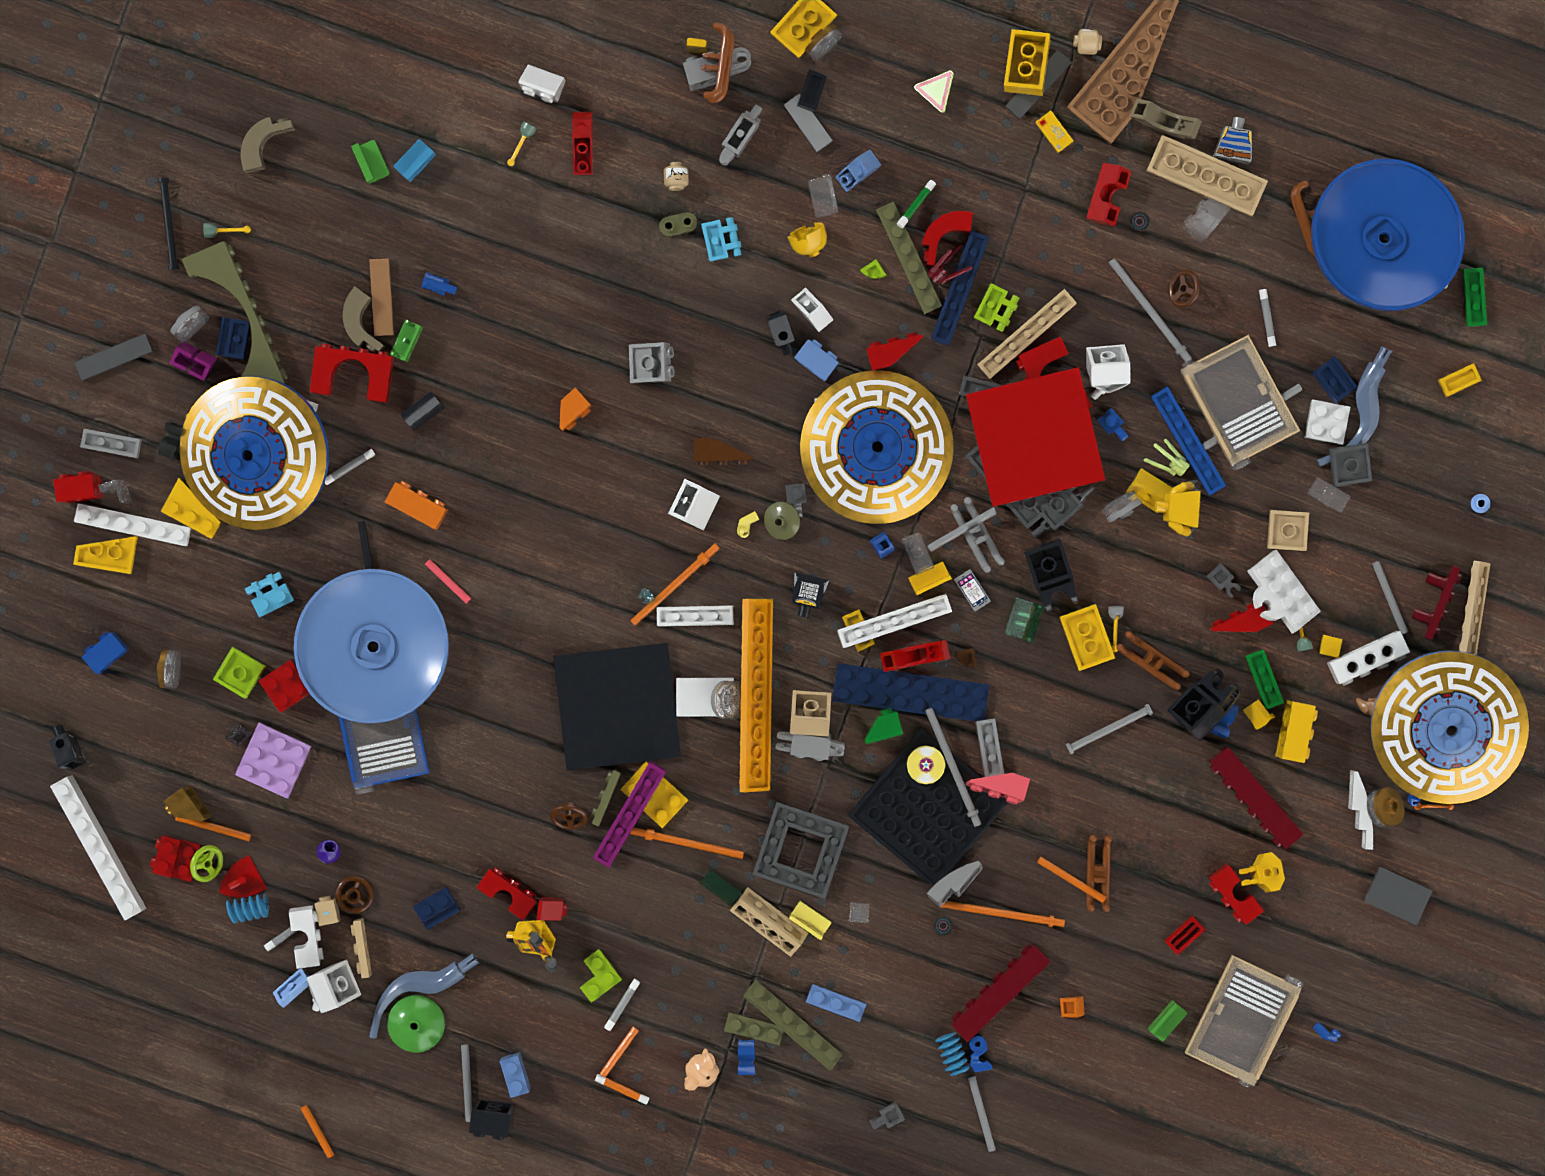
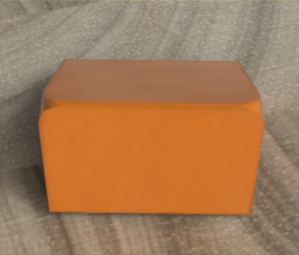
(1072, 1006)

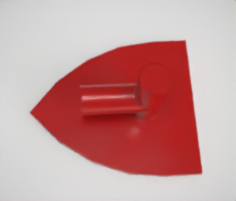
(242, 880)

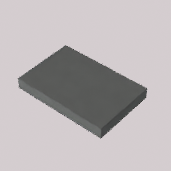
(1397, 895)

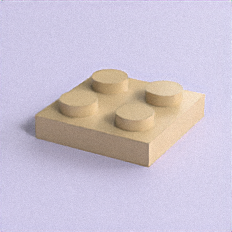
(1288, 530)

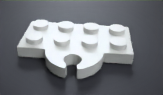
(1281, 593)

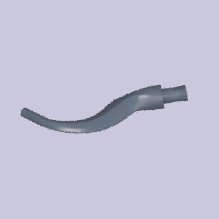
(1367, 400)
(422, 982)

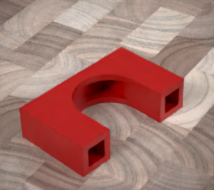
(329, 359)
(1036, 359)

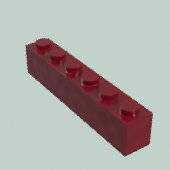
(1255, 797)
(999, 992)

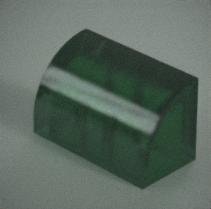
(1024, 619)
(720, 887)

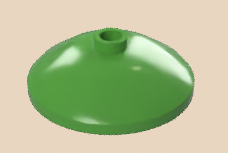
(425, 1014)

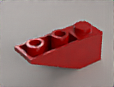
(582, 143)
(885, 355)
(1244, 621)

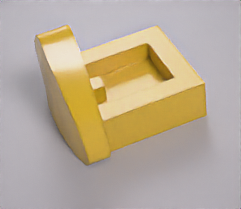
(1258, 714)

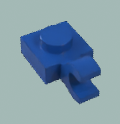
(1111, 423)

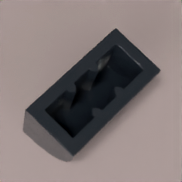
(422, 411)

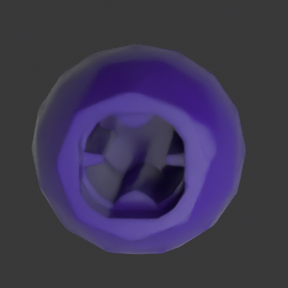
(328, 851)

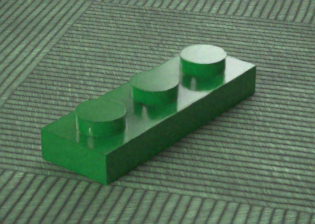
(1474, 297)
(1264, 679)

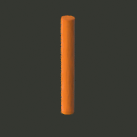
(619, 1051)
(317, 1131)

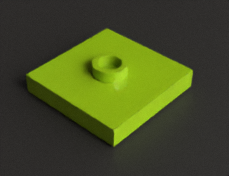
(239, 672)

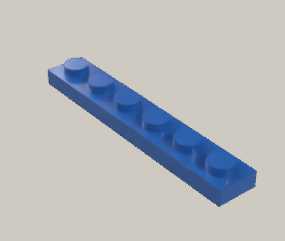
(1188, 441)

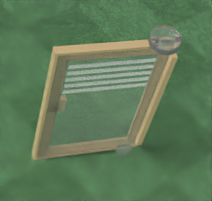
(1239, 401)
(1244, 1020)

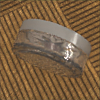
(189, 323)
(1121, 506)
(727, 700)

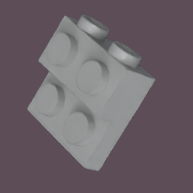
(651, 362)

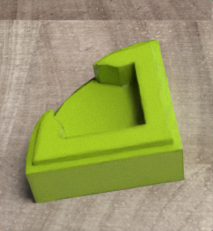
(873, 270)

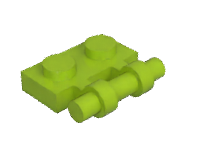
(991, 304)

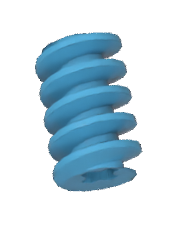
(248, 909)
(954, 1055)

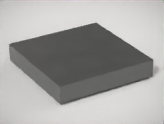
(1350, 464)

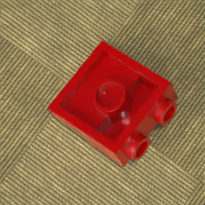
(174, 857)

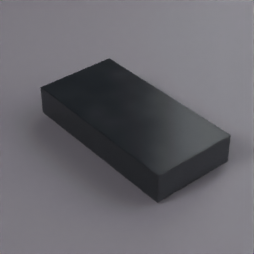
(811, 91)

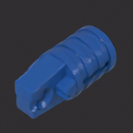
(437, 284)

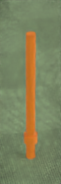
(703, 559)
(649, 834)

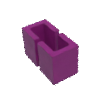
(187, 354)

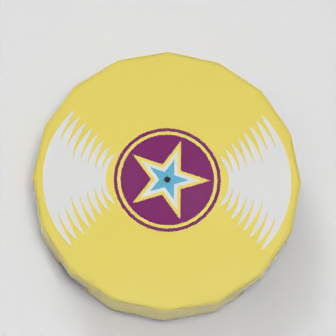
(925, 764)

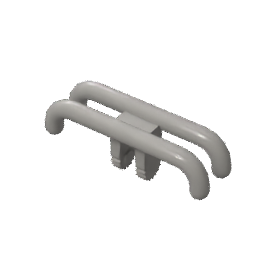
(977, 535)

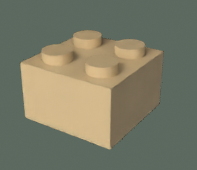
(810, 713)

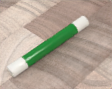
(915, 205)

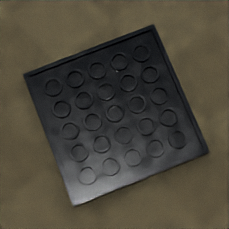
(617, 706)
(922, 821)

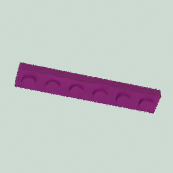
(629, 814)

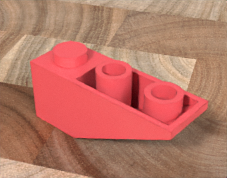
(1008, 786)

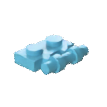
(715, 241)
(271, 600)

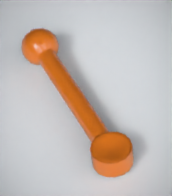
(1448, 806)

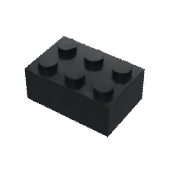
(492, 1119)

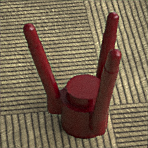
(937, 272)

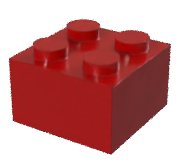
(77, 488)
(284, 686)

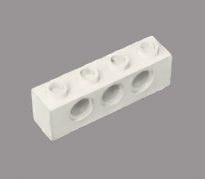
(1339, 665)

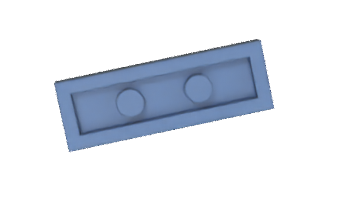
(836, 1002)

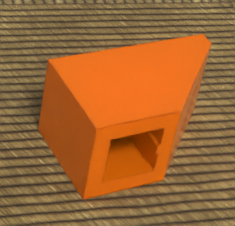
(571, 408)

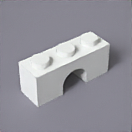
(304, 920)

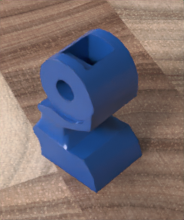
(882, 545)
(1221, 728)
(978, 1046)
(746, 1057)

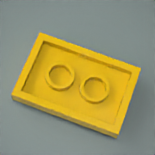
(802, 24)
(1087, 637)
(663, 803)

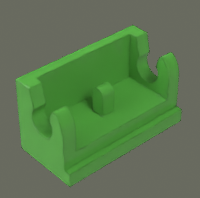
(406, 341)

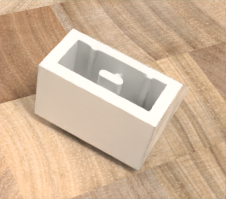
(541, 83)
(694, 504)

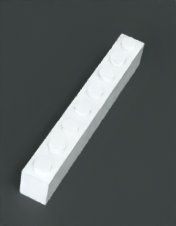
(98, 847)

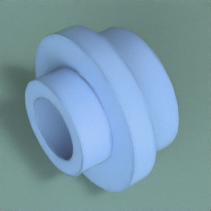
(1474, 503)

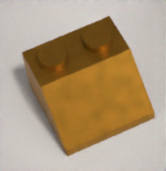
(186, 805)

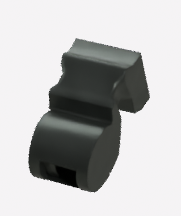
(170, 443)

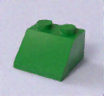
(884, 726)

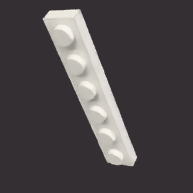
(132, 524)
(894, 621)

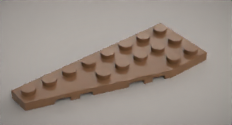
(1122, 78)

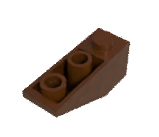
(712, 450)

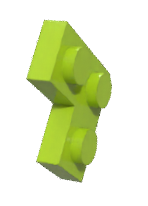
(604, 977)

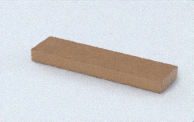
(381, 297)

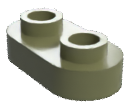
(678, 225)

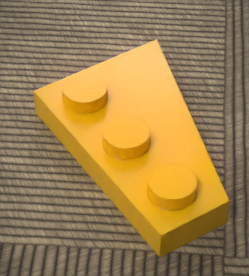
(186, 509)
(108, 555)

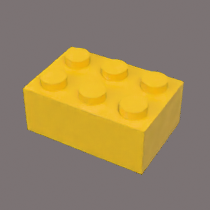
(1027, 62)
(1296, 731)

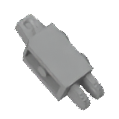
(740, 135)
(810, 746)

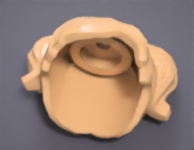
(701, 1071)

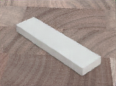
(695, 615)

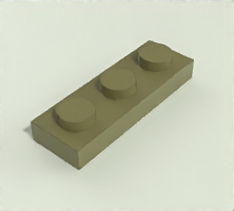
(605, 796)
(753, 1028)

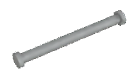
(1108, 729)

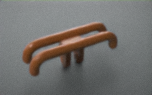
(724, 66)
(1302, 215)
(1152, 661)
(1098, 872)

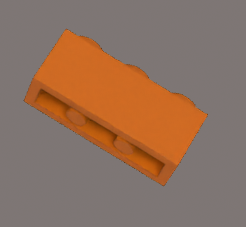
(416, 504)

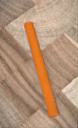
(216, 828)
(1071, 879)

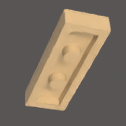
(361, 948)

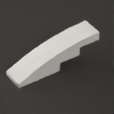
(1358, 802)

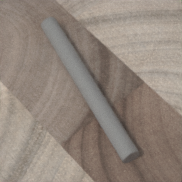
(962, 529)
(1389, 596)
(466, 1081)
(981, 1113)

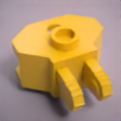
(1265, 873)

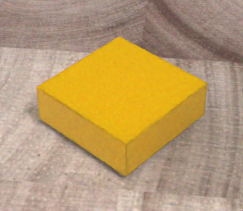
(1330, 646)

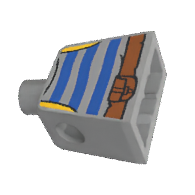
(1235, 143)

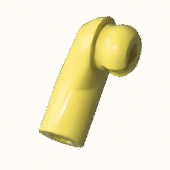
(744, 524)

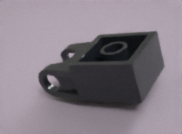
(1050, 579)
(1204, 704)

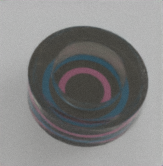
(1139, 221)
(943, 926)

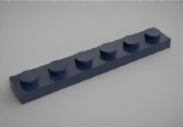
(959, 288)

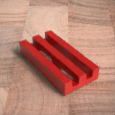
(1196, 924)

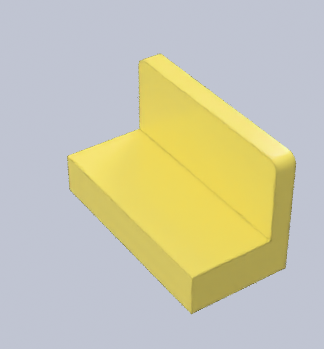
(810, 920)

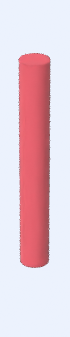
(448, 581)

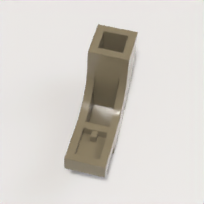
(1165, 121)
(257, 137)
(352, 318)

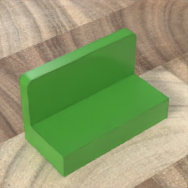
(370, 161)
(1167, 1020)

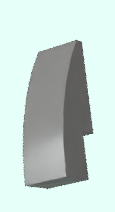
(955, 883)

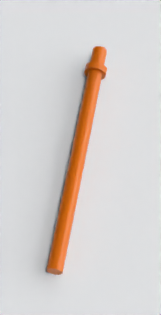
(1050, 921)

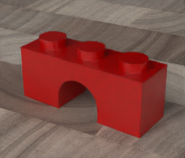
(1110, 179)
(1224, 881)
(521, 900)

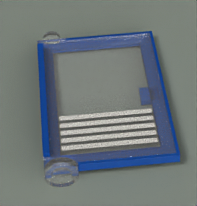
(383, 751)

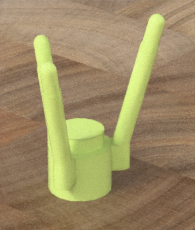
(1177, 465)

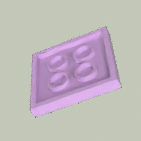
(273, 760)

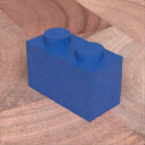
(105, 652)

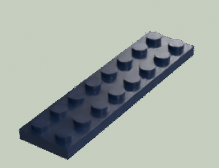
(910, 692)

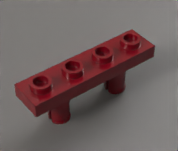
(1446, 585)

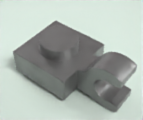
(796, 495)
(890, 1116)

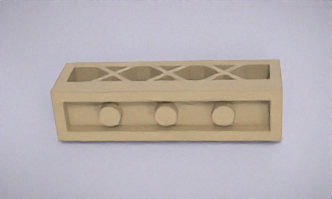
(771, 920)

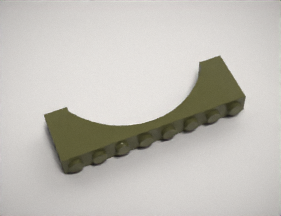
(219, 266)

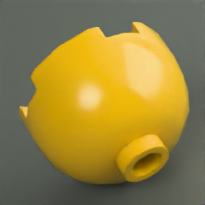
(808, 240)

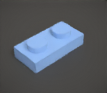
(291, 987)

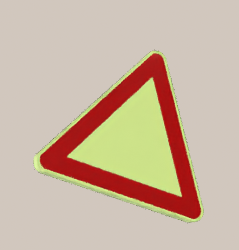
(936, 90)

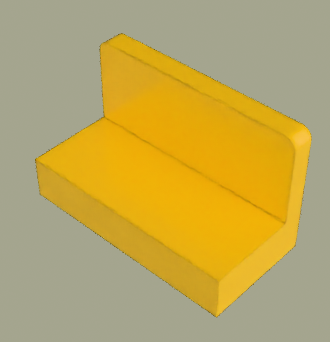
(1149, 488)
(930, 578)

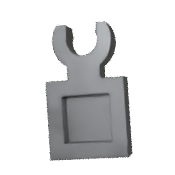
(1222, 579)

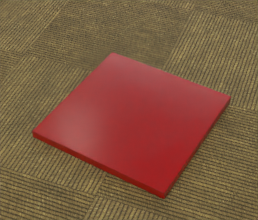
(1035, 437)

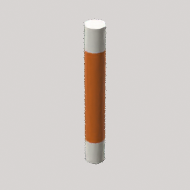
(622, 1089)

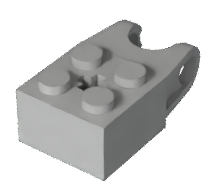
(700, 79)

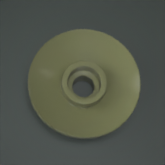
(789, 517)

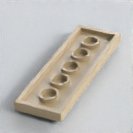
(1207, 175)

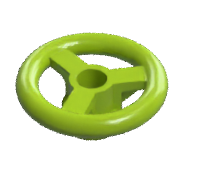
(204, 861)

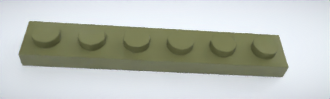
(909, 258)
(792, 1025)

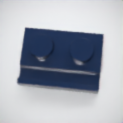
(233, 338)
(1334, 379)
(436, 908)

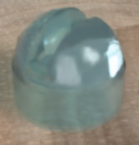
(647, 595)

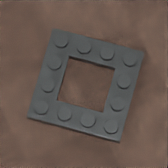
(820, 880)

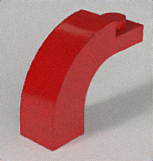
(950, 222)
(915, 655)

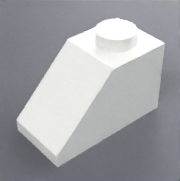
(812, 309)

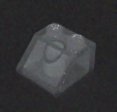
(1205, 219)

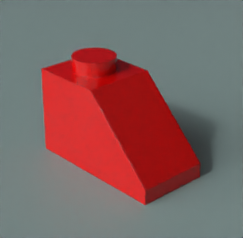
(551, 908)

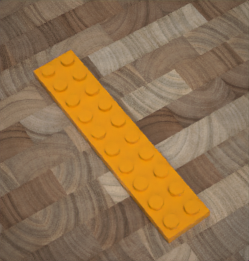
(756, 695)

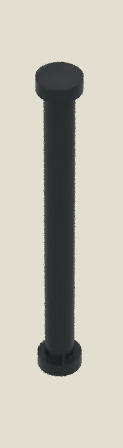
(168, 224)

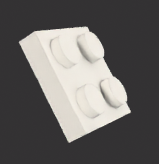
(1327, 422)

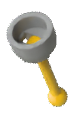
(1115, 613)

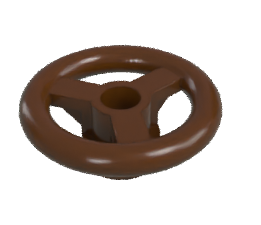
(1186, 288)
(568, 812)
(364, 904)

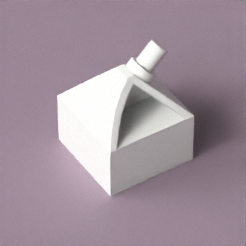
(1107, 368)
(333, 987)

